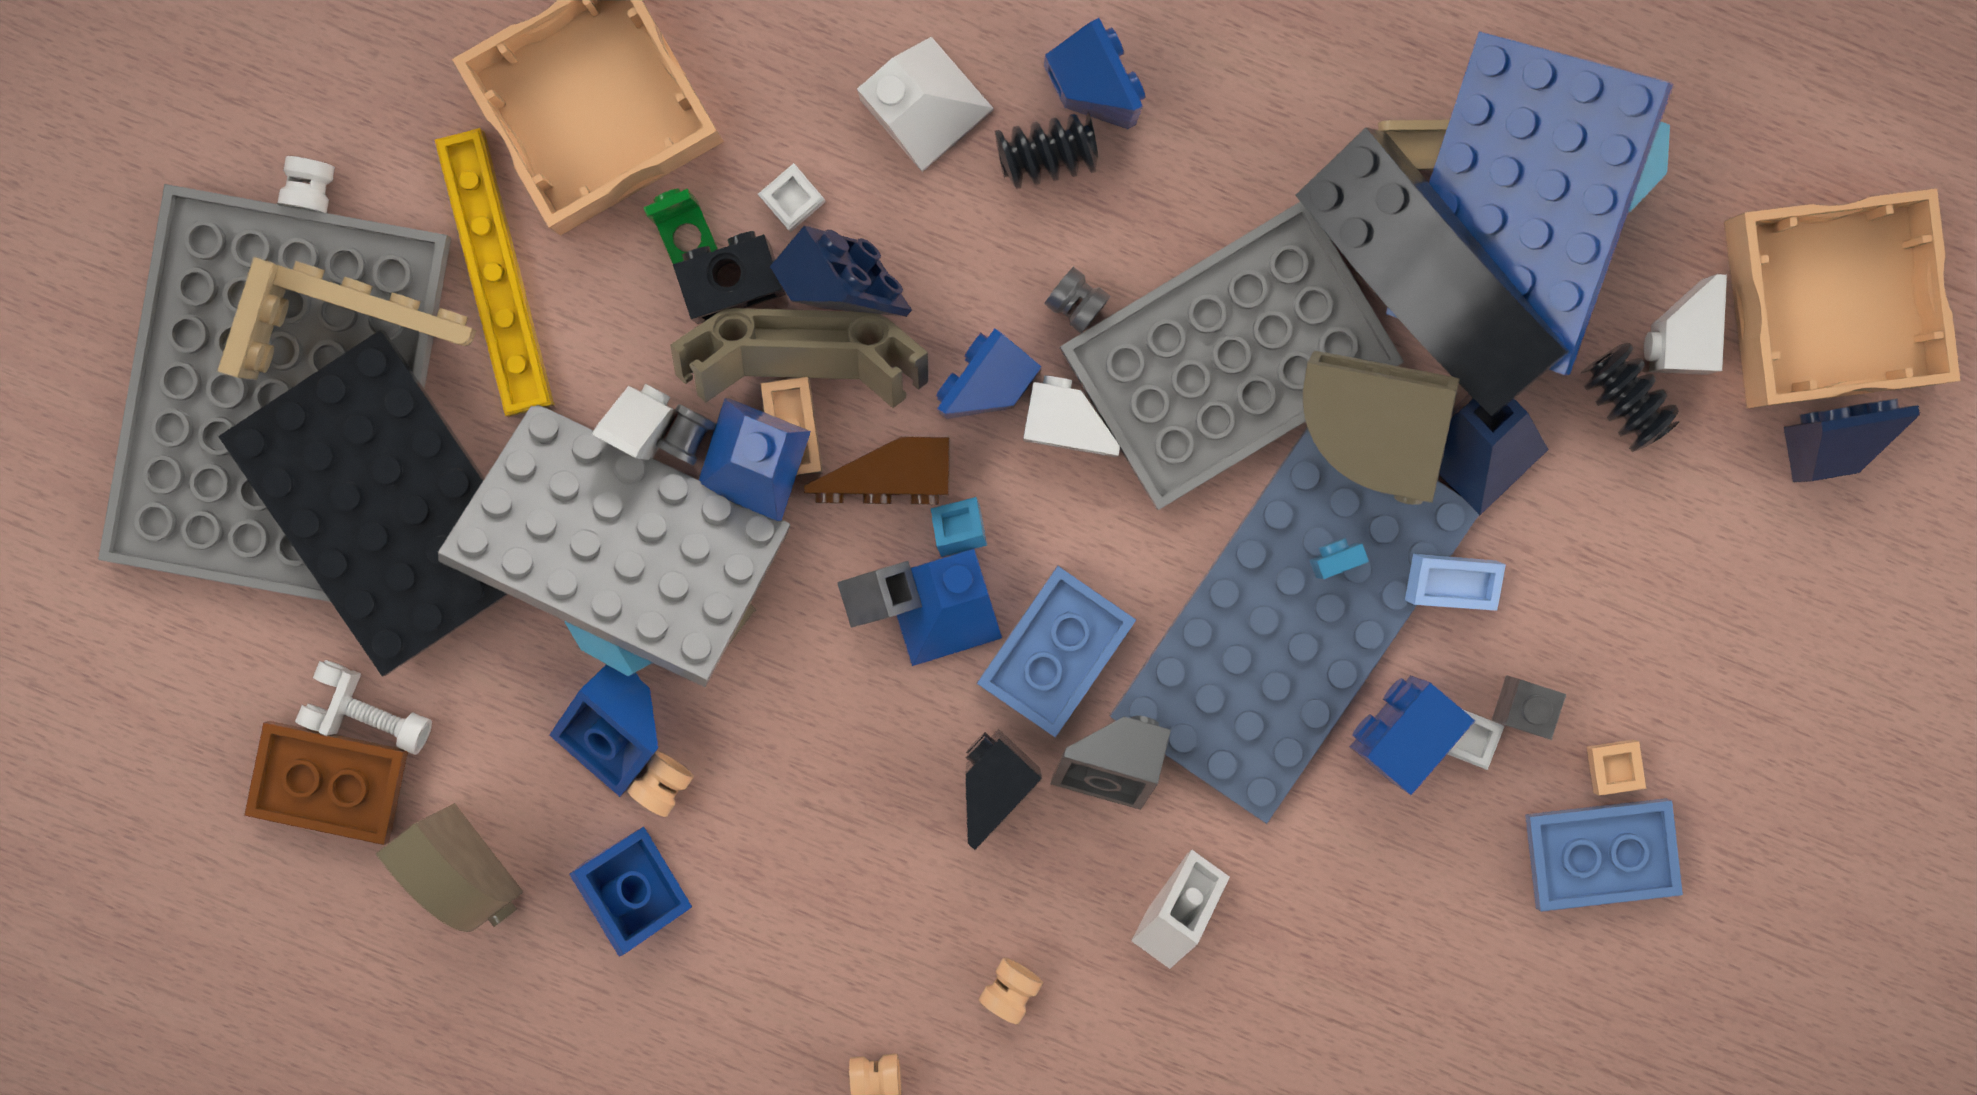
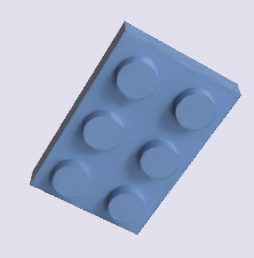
(1056, 651)
(1604, 854)

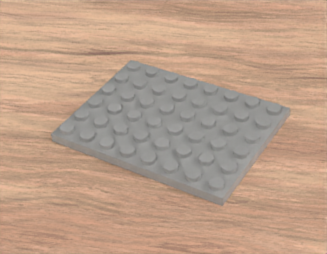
(174, 485)

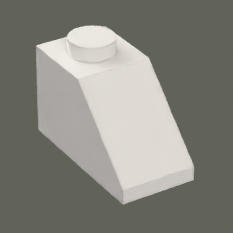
(1690, 332)
(1066, 419)
(637, 422)
(1181, 910)

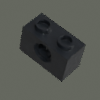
(699, 276)

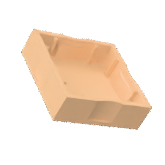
(587, 105)
(1841, 298)

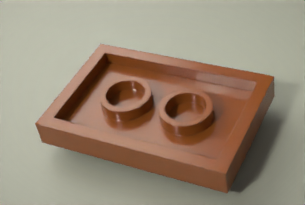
(326, 782)

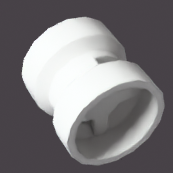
(305, 195)

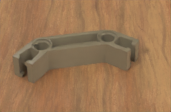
(798, 346)

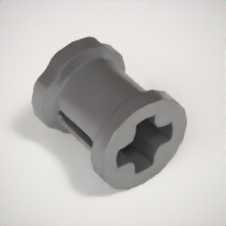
(686, 434)

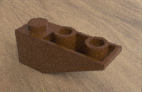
(898, 468)

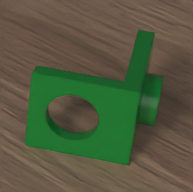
(672, 211)

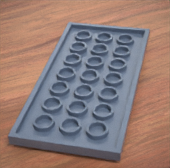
(1270, 650)

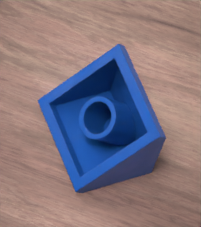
(630, 890)

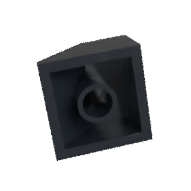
(996, 782)

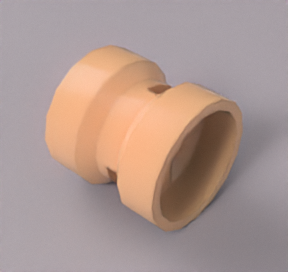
(660, 784)
(1010, 991)
(875, 1077)

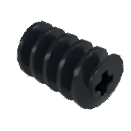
(1047, 150)
(1631, 396)

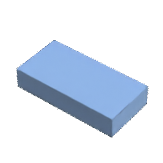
(1455, 582)

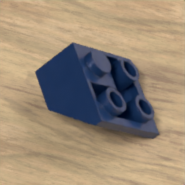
(838, 274)
(1844, 438)
(1488, 451)

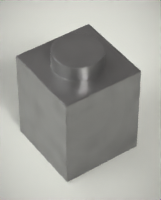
(879, 594)
(1528, 707)

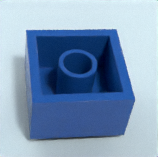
(1410, 732)

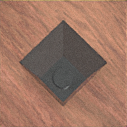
(1116, 762)

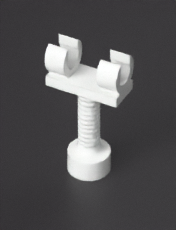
(410, 732)

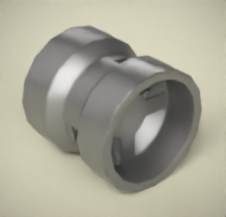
(1069, 291)

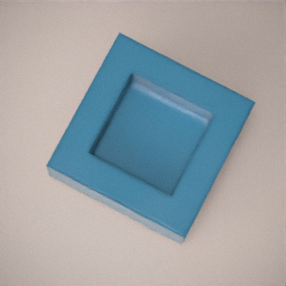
(958, 527)
(1337, 558)

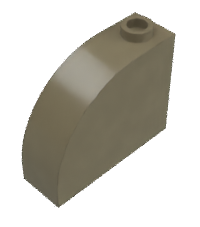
(1379, 422)
(451, 871)

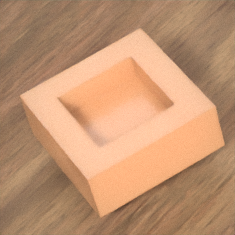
(1616, 767)

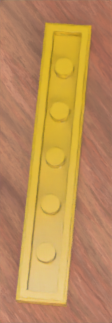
(494, 271)

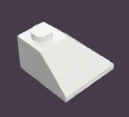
(924, 102)

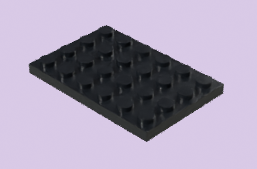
(367, 497)

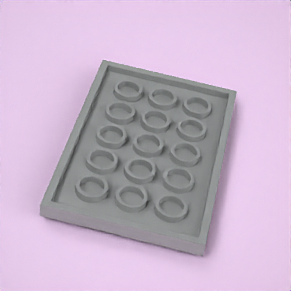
(1224, 353)
(615, 544)

